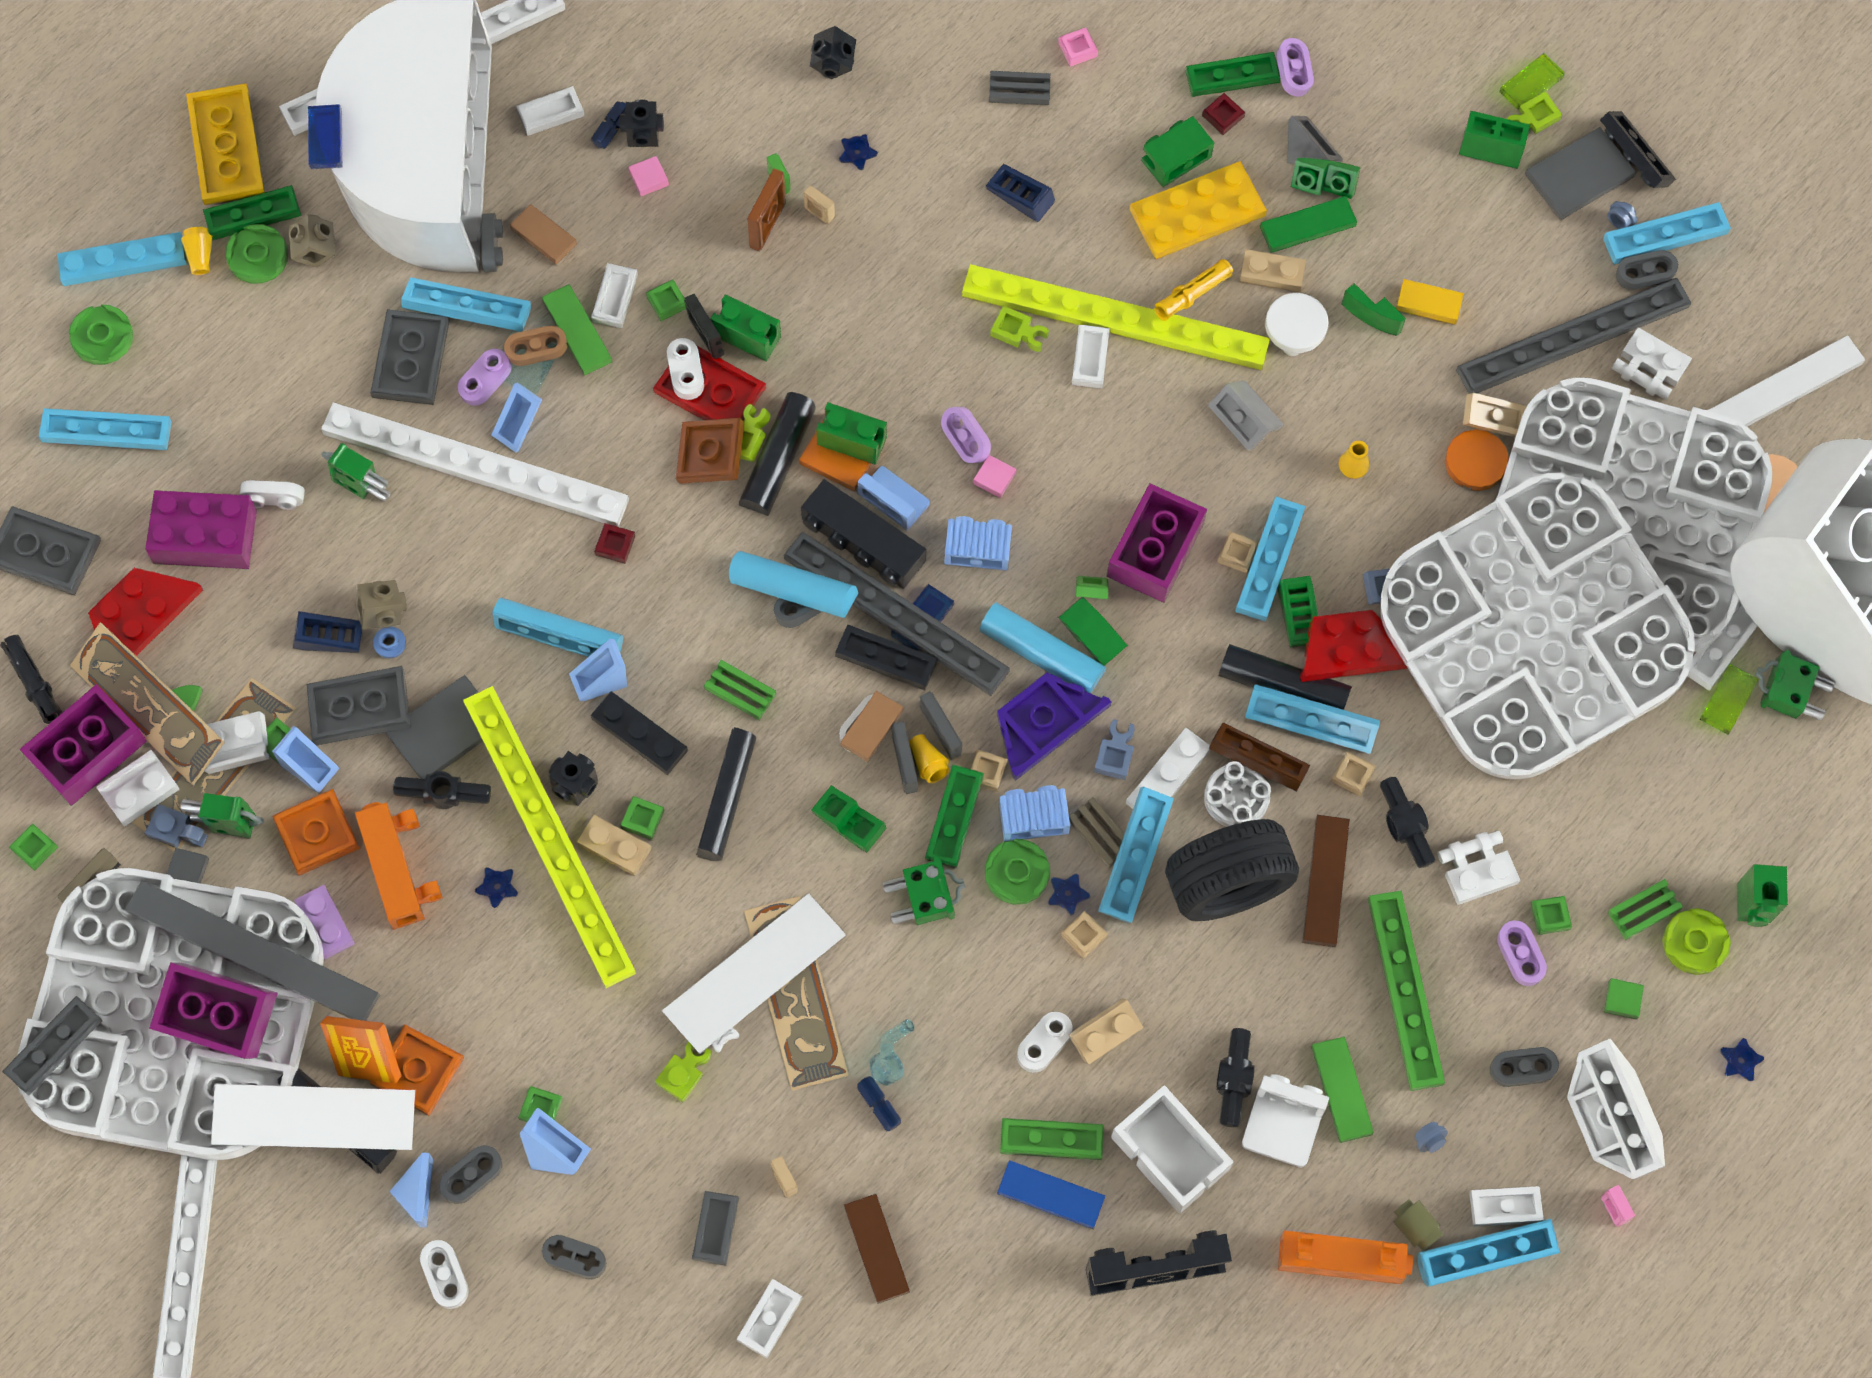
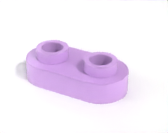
(1295, 69)
(485, 376)
(967, 436)
(1522, 954)

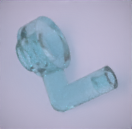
(886, 1064)

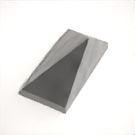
(1308, 141)

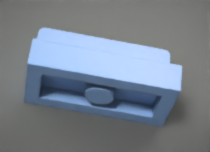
(893, 496)

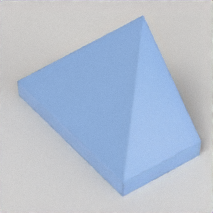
(516, 417)
(600, 673)
(304, 760)
(551, 1145)
(414, 1189)

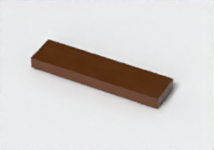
(1326, 881)

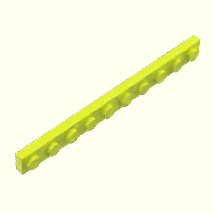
(1121, 317)
(549, 837)

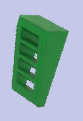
(1295, 585)

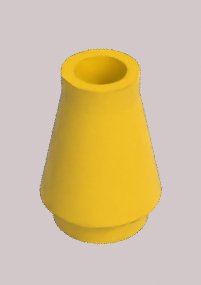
(197, 247)
(1355, 460)
(928, 759)

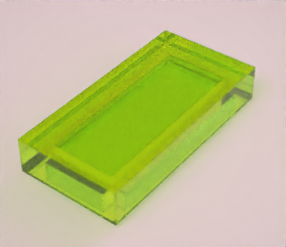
(1532, 81)
(1729, 699)

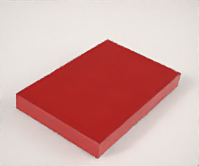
(725, 389)

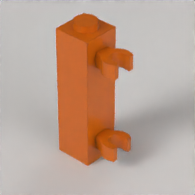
(390, 866)
(1344, 1257)

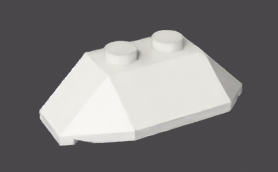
(1615, 1112)

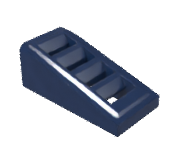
(1036, 203)
(317, 621)

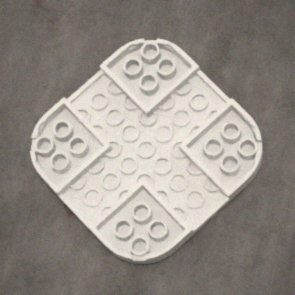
(1677, 475)
(1536, 626)
(136, 1081)

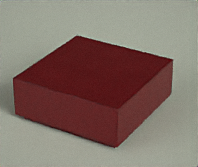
(1223, 114)
(614, 543)

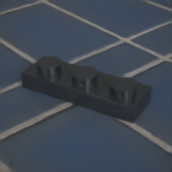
(1637, 150)
(886, 657)
(639, 733)

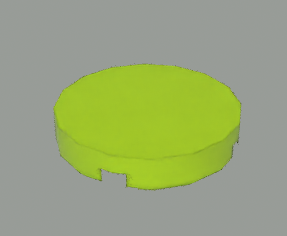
(1696, 941)

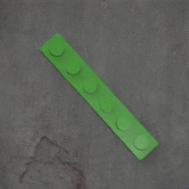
(1406, 991)

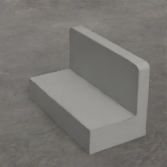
(1244, 413)

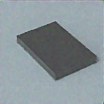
(1580, 173)
(410, 357)
(45, 550)
(358, 705)
(439, 730)

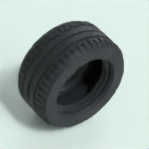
(1232, 870)

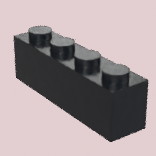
(863, 534)

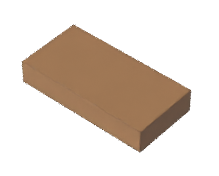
(543, 234)
(872, 726)

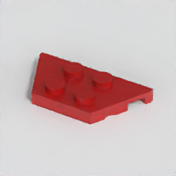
(143, 606)
(1348, 647)

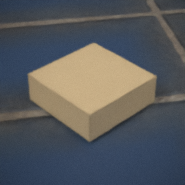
(819, 204)
(1238, 552)
(991, 766)
(1353, 774)
(1084, 934)
(783, 1177)

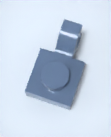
(173, 826)

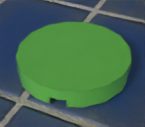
(256, 254)
(101, 334)
(1017, 871)

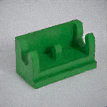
(1494, 139)

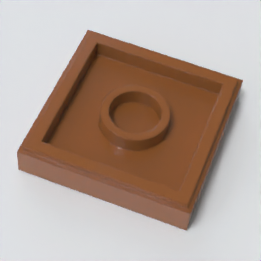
(766, 210)
(710, 450)

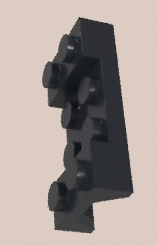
(1204, 1257)

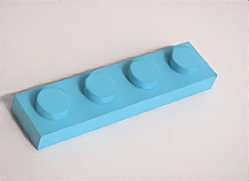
(1667, 232)
(121, 259)
(466, 304)
(105, 429)
(1270, 559)
(1312, 719)
(1136, 854)

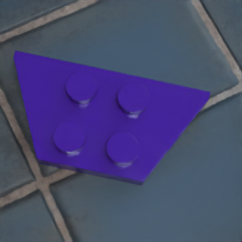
(1044, 719)

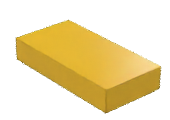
(1429, 301)

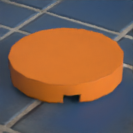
(1476, 460)

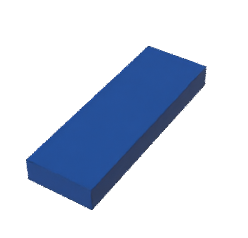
(1051, 1194)

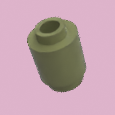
(1417, 1224)

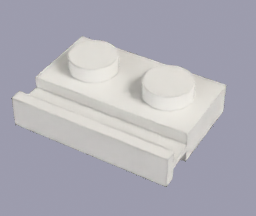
(244, 742)
(137, 788)

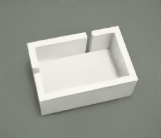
(1172, 1149)

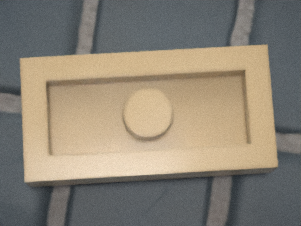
(1272, 270)
(1492, 414)
(614, 845)
(1106, 1031)

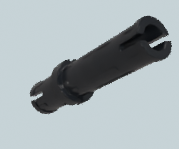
(36, 688)

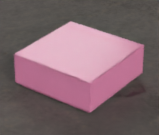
(1078, 47)
(648, 176)
(994, 476)
(1617, 1206)

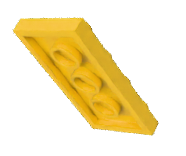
(225, 144)
(1197, 210)

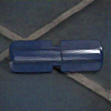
(607, 129)
(875, 1098)

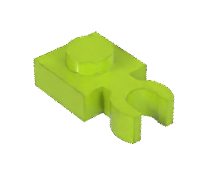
(1538, 113)
(1015, 327)
(753, 434)
(681, 1075)

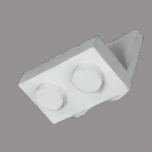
(1284, 1120)

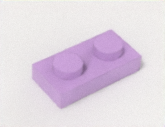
(326, 920)

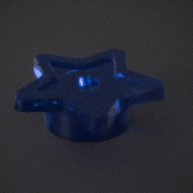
(857, 143)
(497, 877)
(1064, 901)
(1743, 1051)

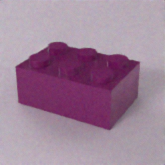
(201, 529)
(1156, 542)
(83, 745)
(213, 1010)

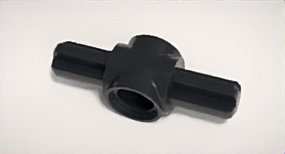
(426, 787)
(1407, 822)
(1235, 1077)

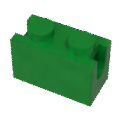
(1177, 151)
(747, 328)
(852, 433)
(1762, 894)

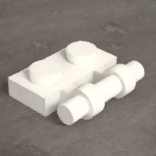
(1656, 358)
(1482, 876)

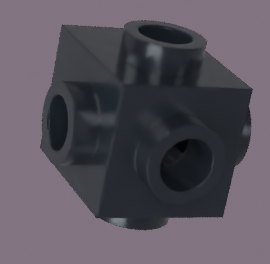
(833, 52)
(642, 123)
(574, 787)

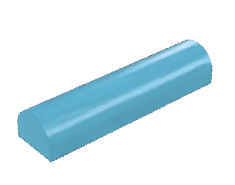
(792, 584)
(551, 628)
(1041, 647)
(1487, 1253)

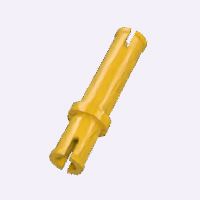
(1185, 295)

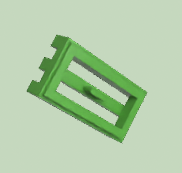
(717, 675)
(1667, 896)

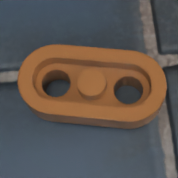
(535, 344)

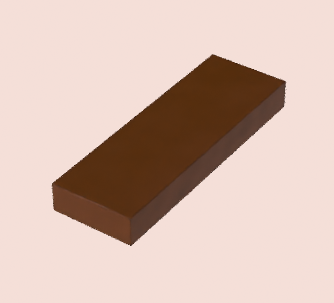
(1259, 756)
(876, 1248)

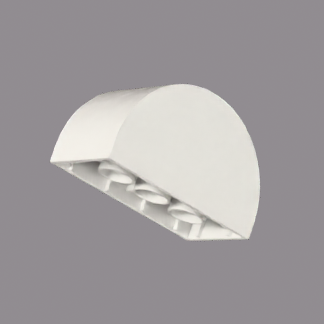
(415, 128)
(1810, 565)

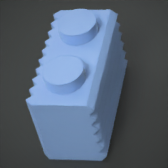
(978, 543)
(1034, 813)

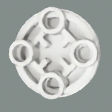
(1296, 323)
(1236, 794)

